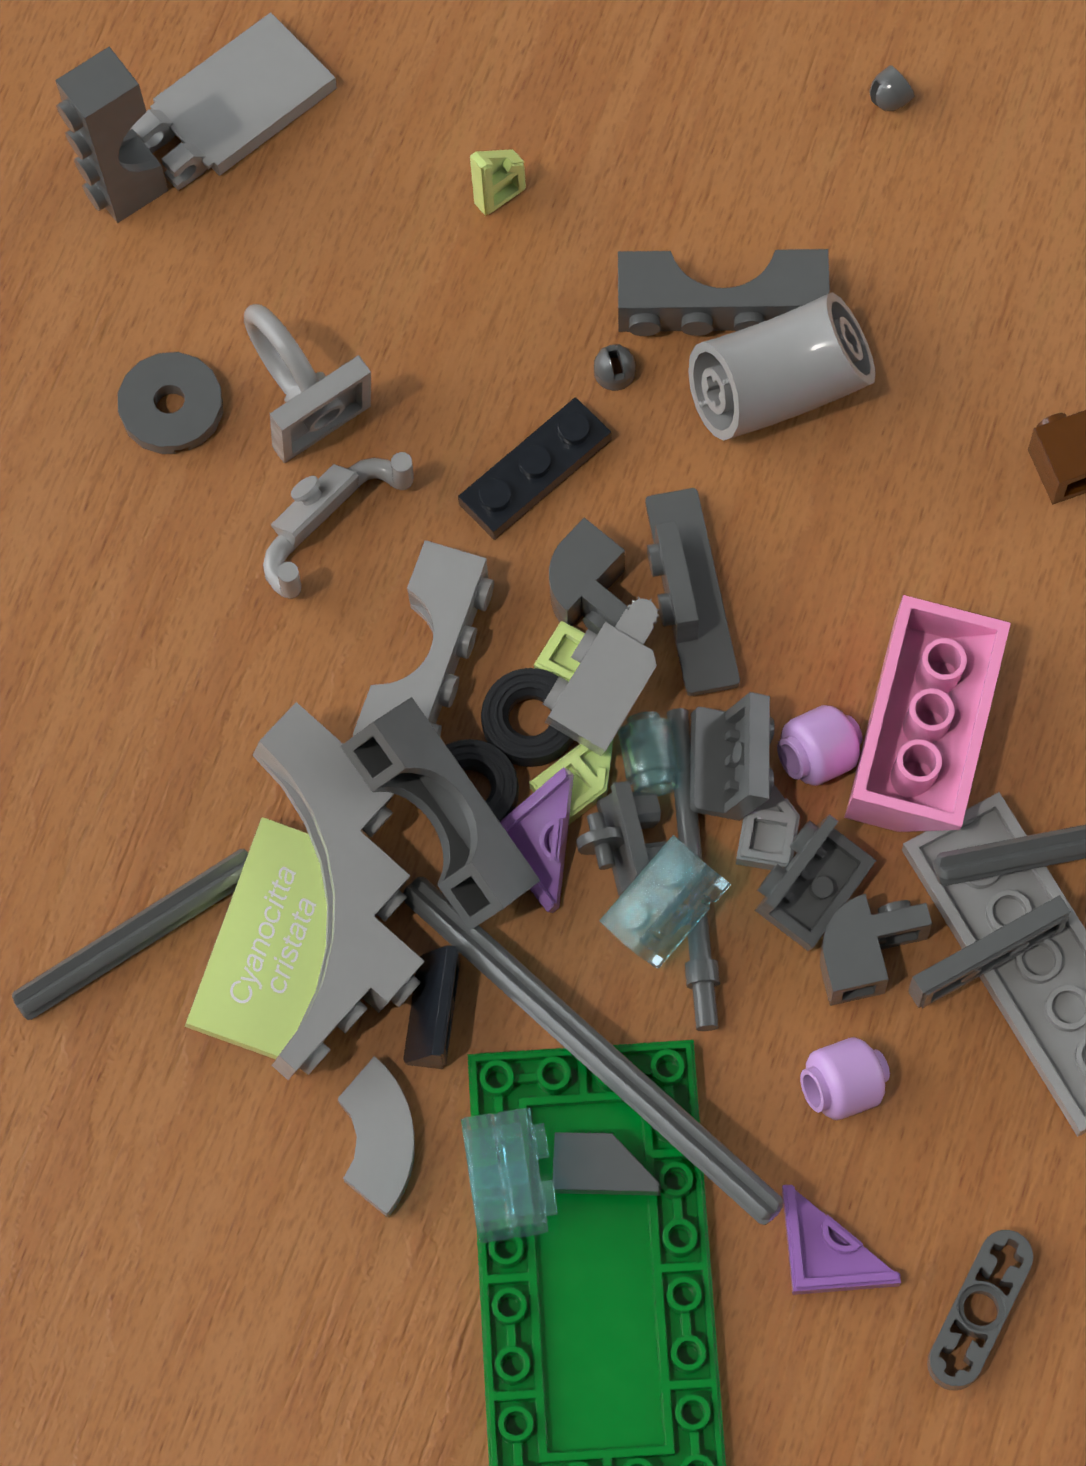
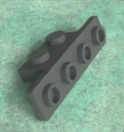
(691, 592)

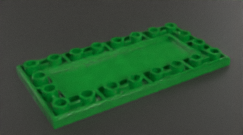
(609, 1318)

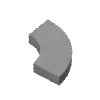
(383, 1135)

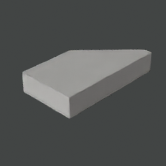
(768, 834)

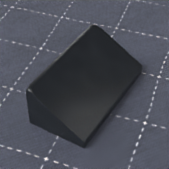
(433, 1009)

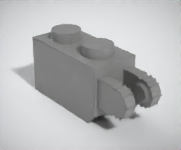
(607, 680)

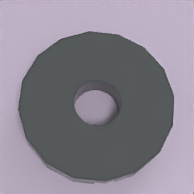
(162, 376)

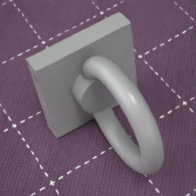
(313, 401)

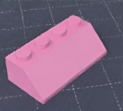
(927, 718)

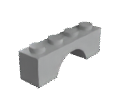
(446, 593)

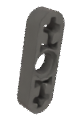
(1012, 1278)

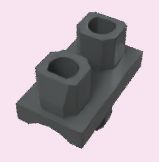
(617, 833)

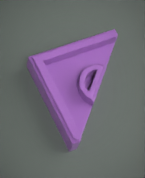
(541, 832)
(826, 1254)

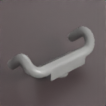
(315, 502)

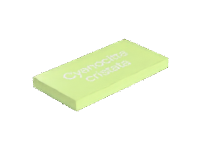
(267, 946)

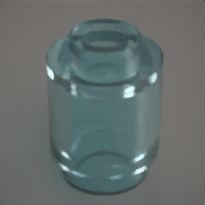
(650, 753)

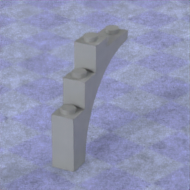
(358, 883)

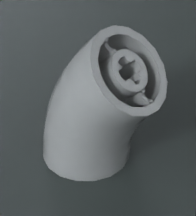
(779, 368)

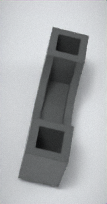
(99, 109)
(661, 297)
(480, 860)

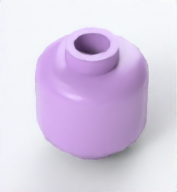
(819, 745)
(844, 1078)

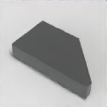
(598, 1166)

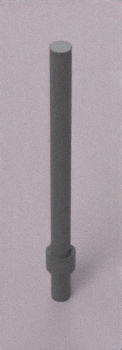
(701, 970)

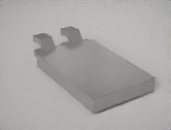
(234, 101)

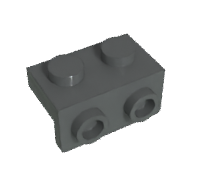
(731, 758)
(814, 882)

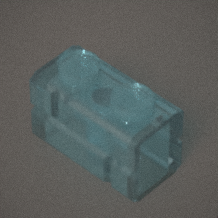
(664, 902)
(506, 1175)

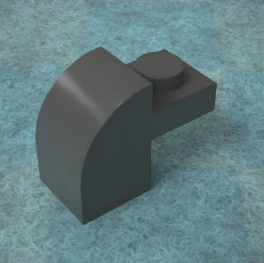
(581, 574)
(853, 945)

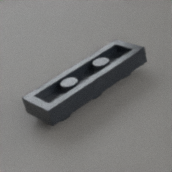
(534, 468)

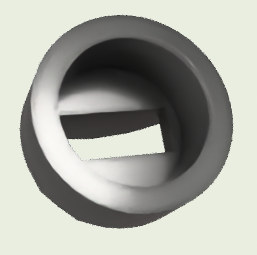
(890, 90)
(604, 372)

